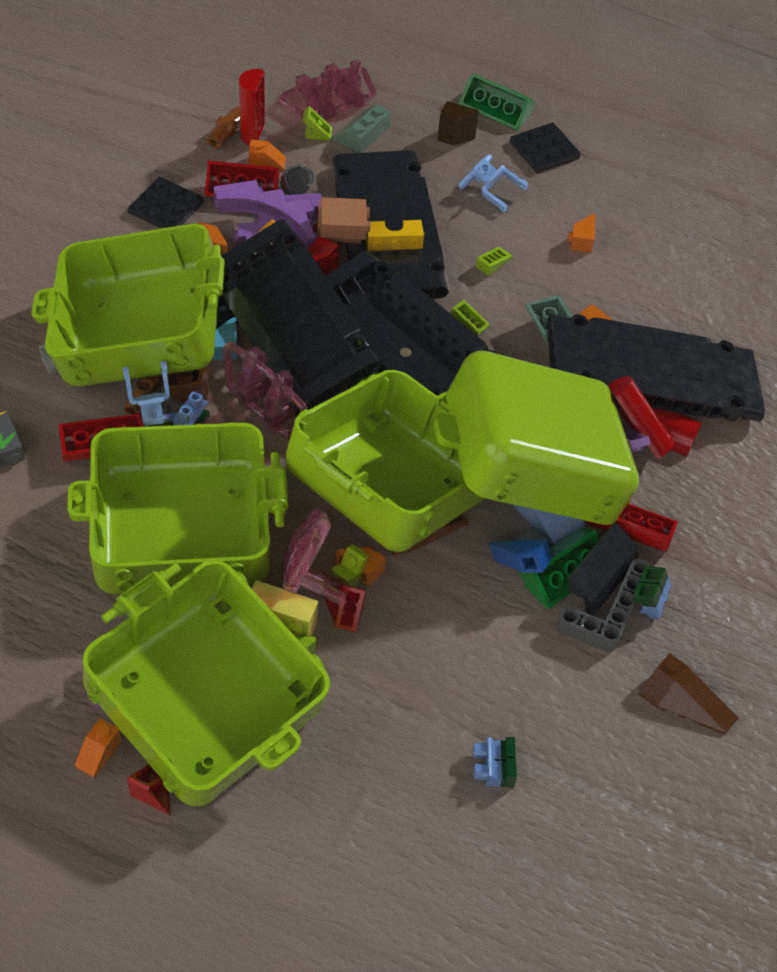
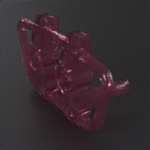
(320, 97)
(252, 386)
(300, 554)

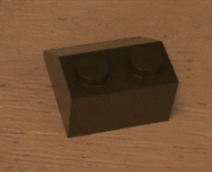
(457, 123)

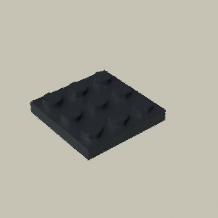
(544, 147)
(165, 204)

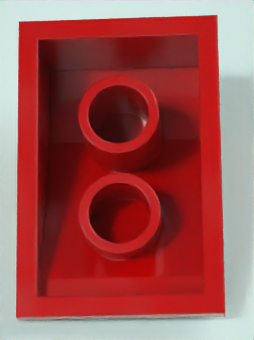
(325, 254)

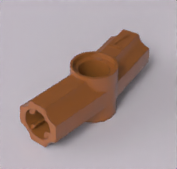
(224, 128)
(143, 387)

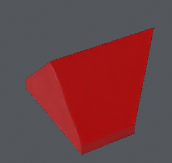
(350, 610)
(149, 788)

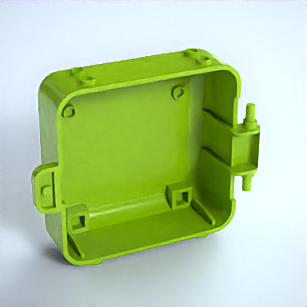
(133, 305)
(538, 438)
(380, 459)
(179, 500)
(203, 679)

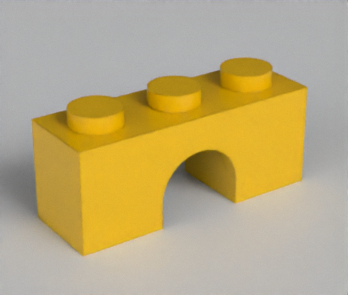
(381, 238)

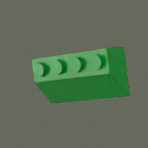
(497, 102)
(552, 584)

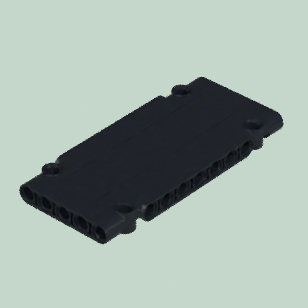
(395, 193)
(295, 315)
(401, 315)
(669, 367)

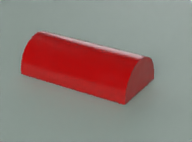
(252, 104)
(229, 173)
(642, 415)
(680, 427)
(78, 435)
(644, 527)

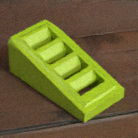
(487, 268)
(468, 311)

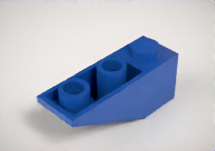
(523, 556)

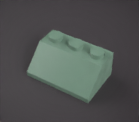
(364, 128)
(541, 309)

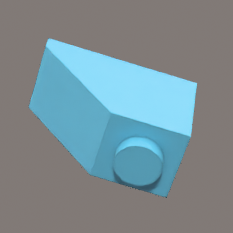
(225, 334)

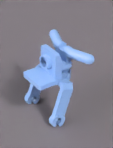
(490, 176)
(151, 403)

